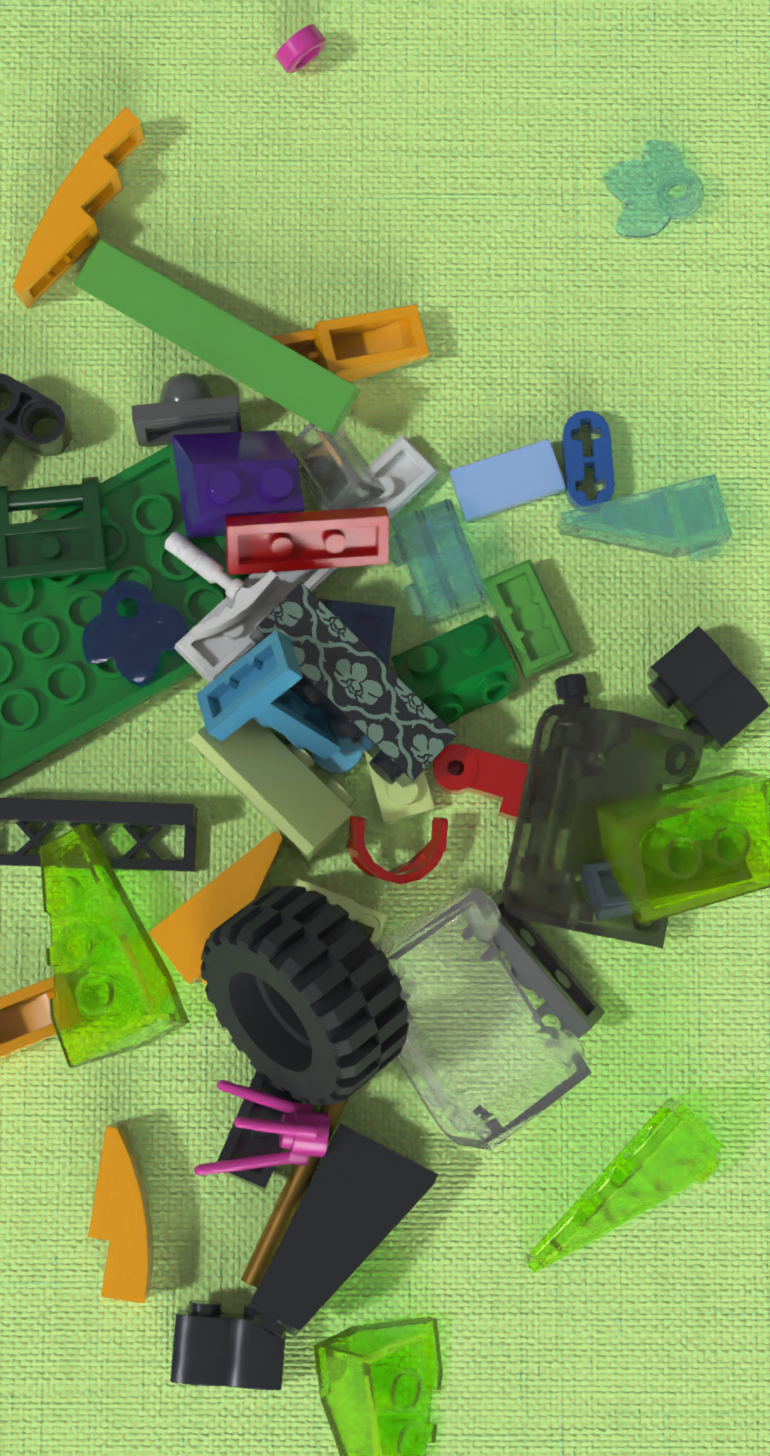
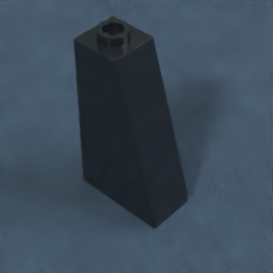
(340, 1221)

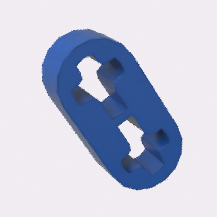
(600, 460)

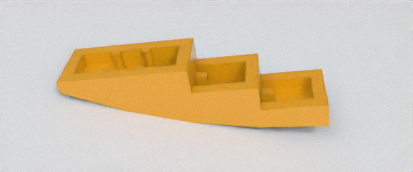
(68, 223)

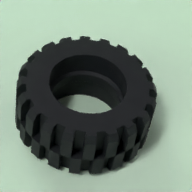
(305, 994)

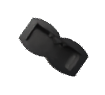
(705, 689)
(224, 1349)

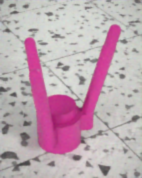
(301, 1132)

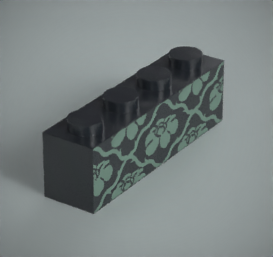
(356, 689)

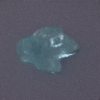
(645, 190)

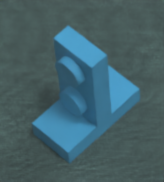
(261, 689)

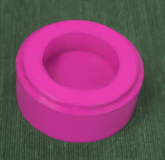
(301, 48)

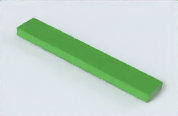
(217, 337)

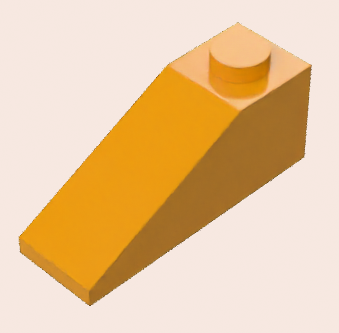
(188, 927)

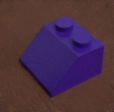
(234, 477)

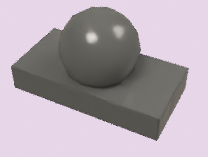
(185, 409)

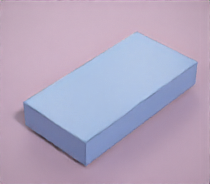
(507, 480)

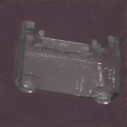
(472, 1032)

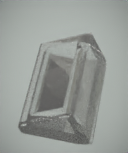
(334, 469)

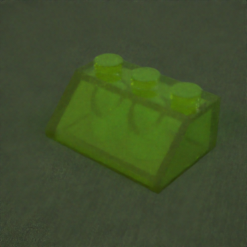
(689, 844)

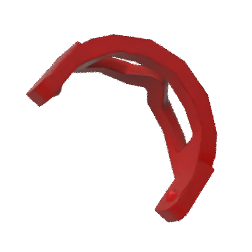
(408, 872)

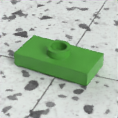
(527, 618)

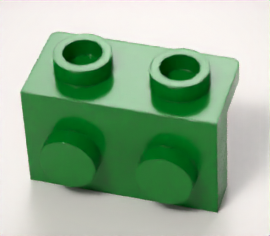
(459, 670)

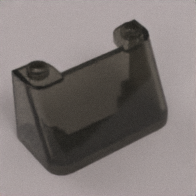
(576, 765)

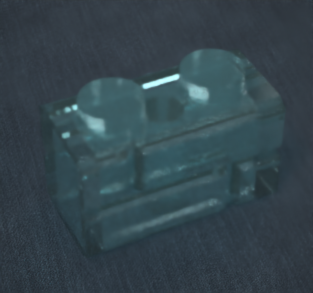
(437, 563)

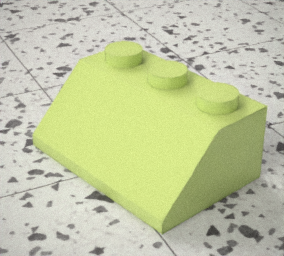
(279, 785)

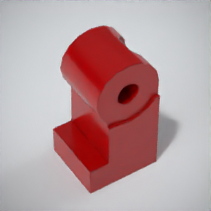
(471, 770)

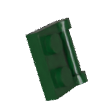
(55, 545)

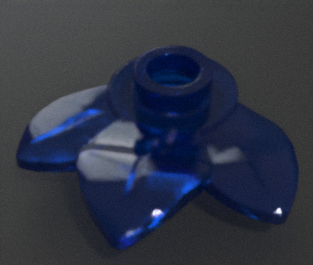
(135, 640)

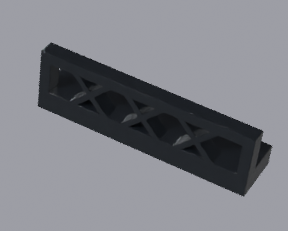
(104, 815)

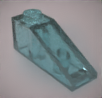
(660, 521)

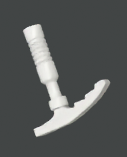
(244, 598)

